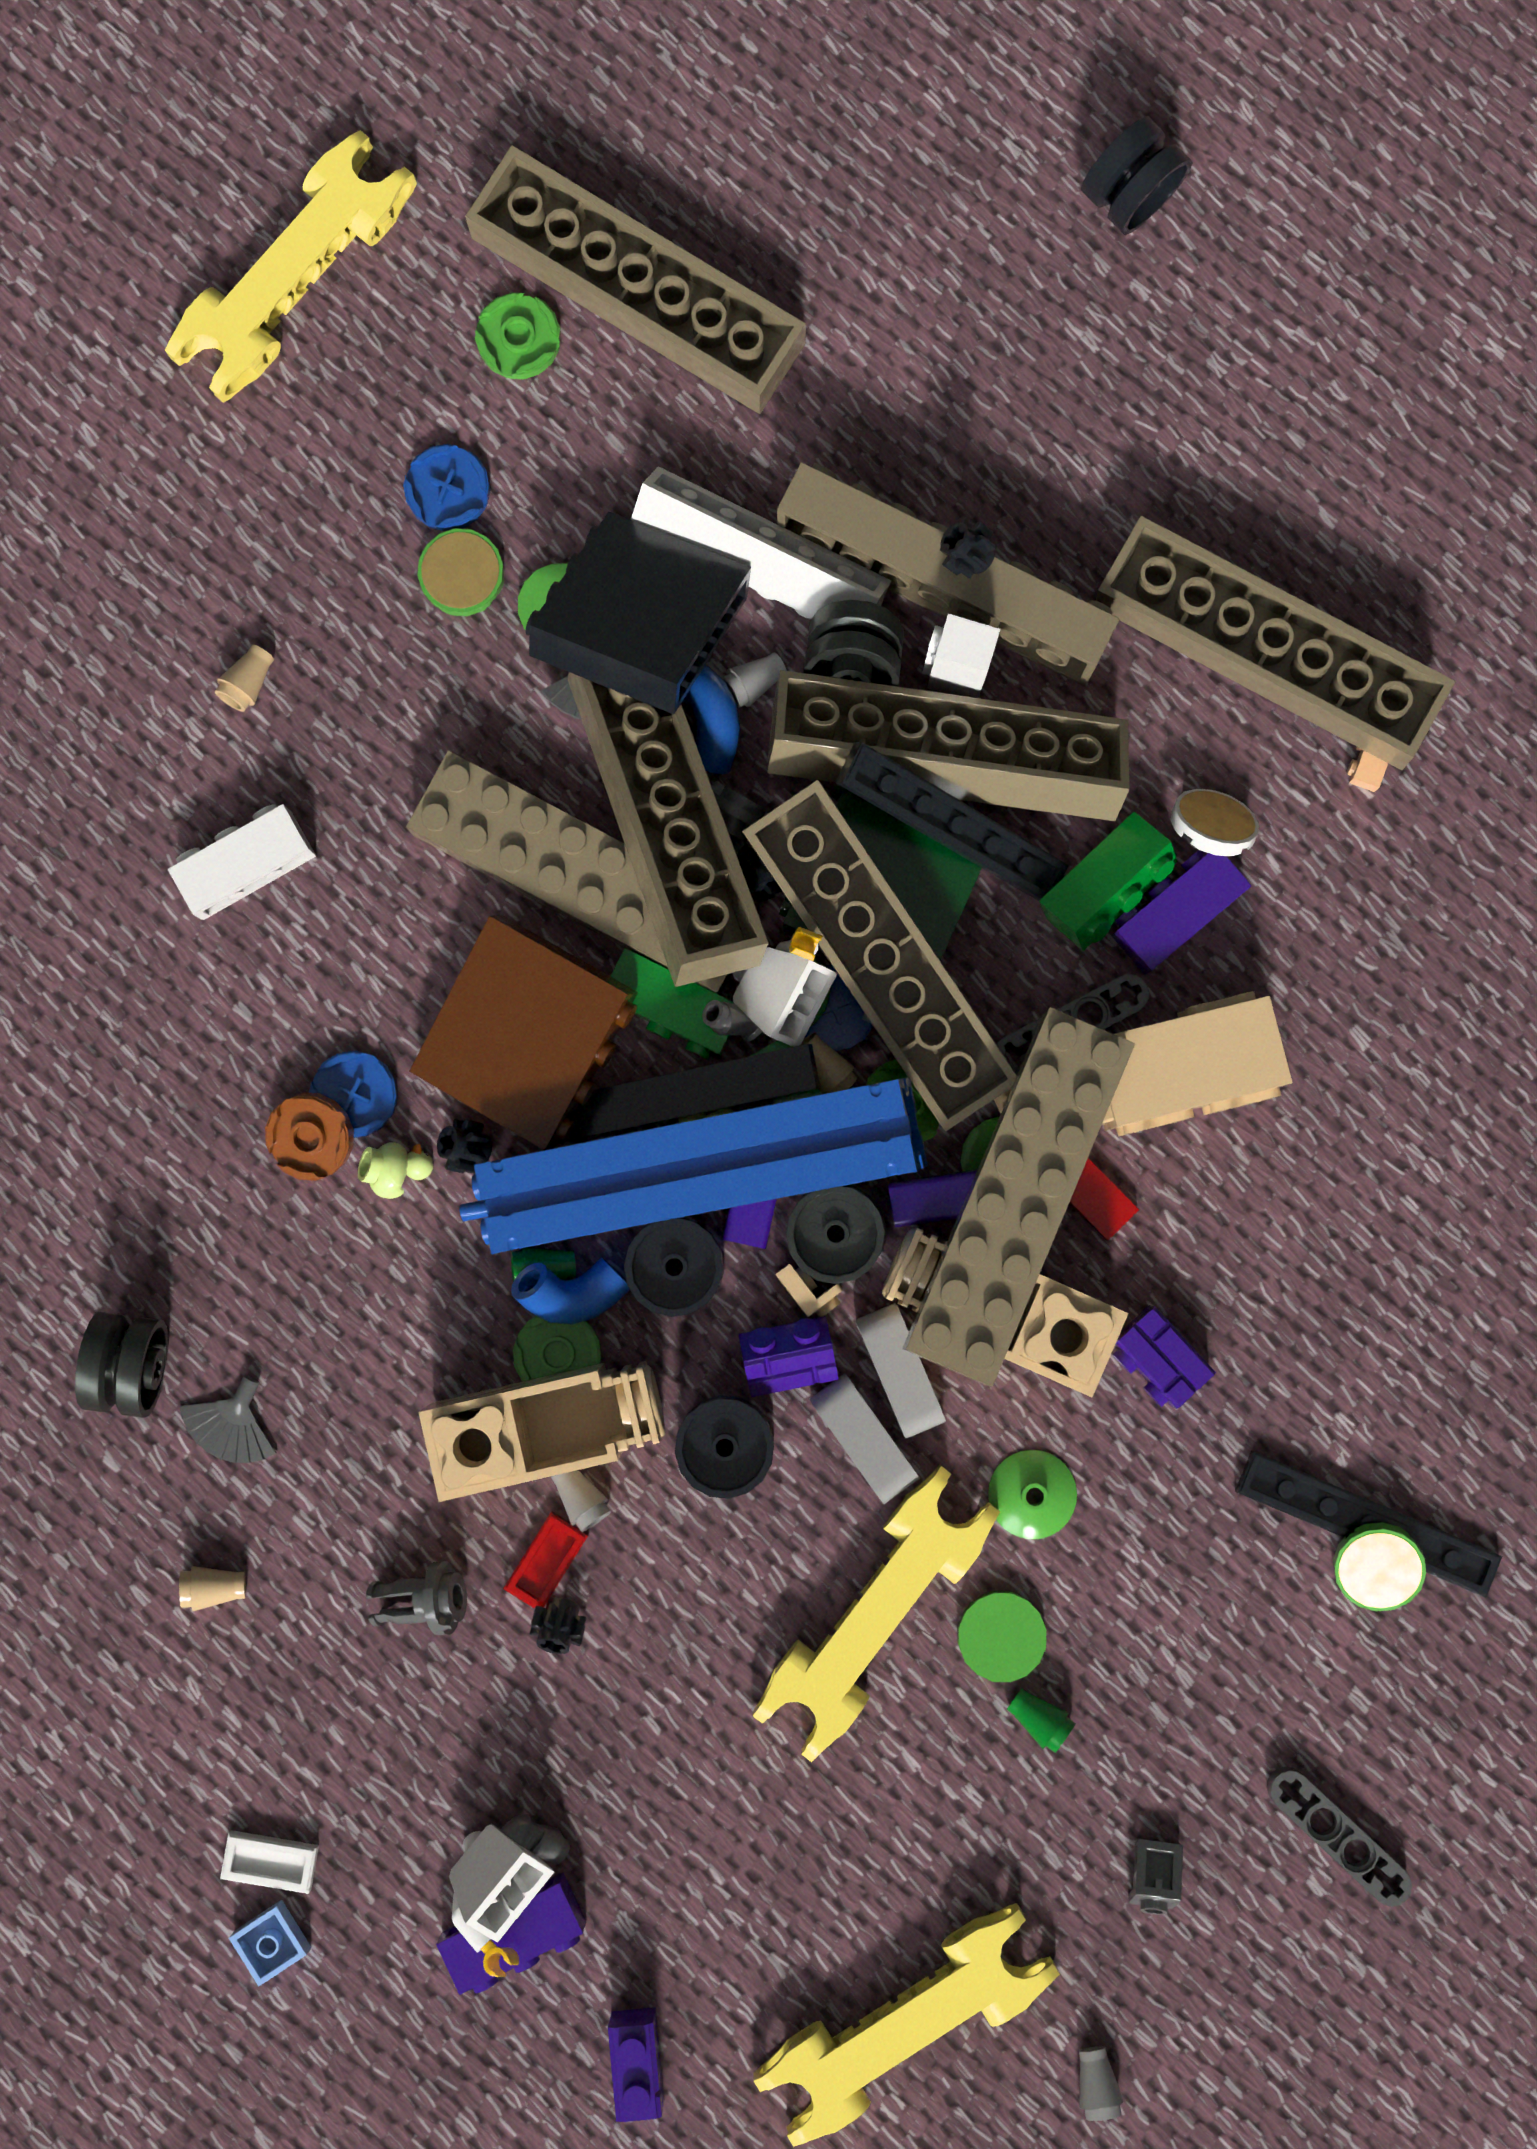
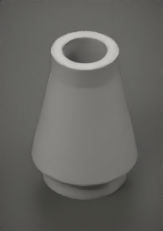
(753, 678)
(581, 1499)
(1098, 2086)

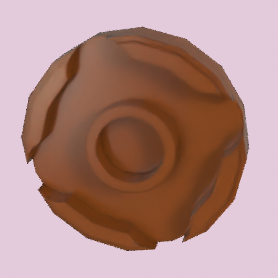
(309, 1136)

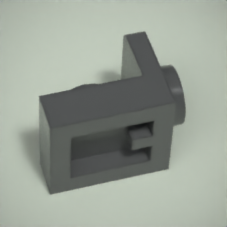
(1157, 1876)

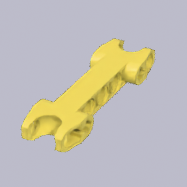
(301, 254)
(827, 1677)
(841, 2065)

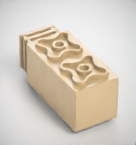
(1206, 1058)
(1058, 1335)
(540, 1428)

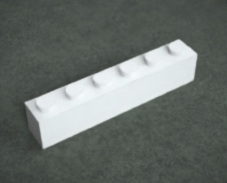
(781, 562)

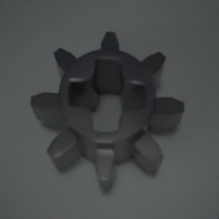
(967, 548)
(758, 876)
(464, 1145)
(558, 1625)

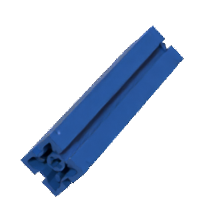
(698, 1166)

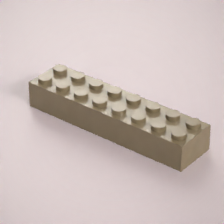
(636, 279)
(1032, 616)
(1274, 643)
(955, 742)
(672, 834)
(539, 854)
(881, 955)
(1018, 1197)

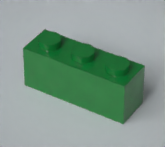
(1109, 881)
(670, 1007)

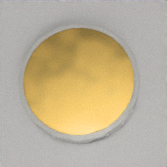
(1214, 822)

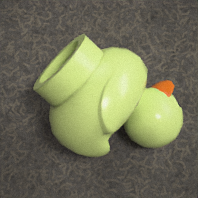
(389, 1165)

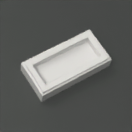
(269, 1862)

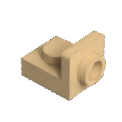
(800, 1286)

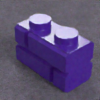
(788, 1356)
(1162, 1358)
(636, 2064)

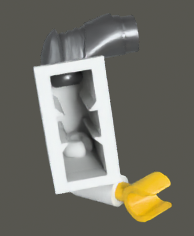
(777, 995)
(499, 1880)

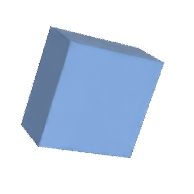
(270, 1943)

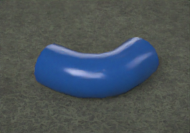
(715, 721)
(572, 1299)

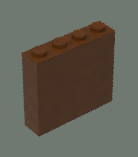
(524, 1032)

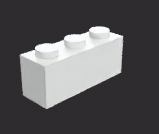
(960, 656)
(241, 861)

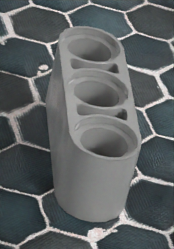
(900, 1371)
(864, 1438)

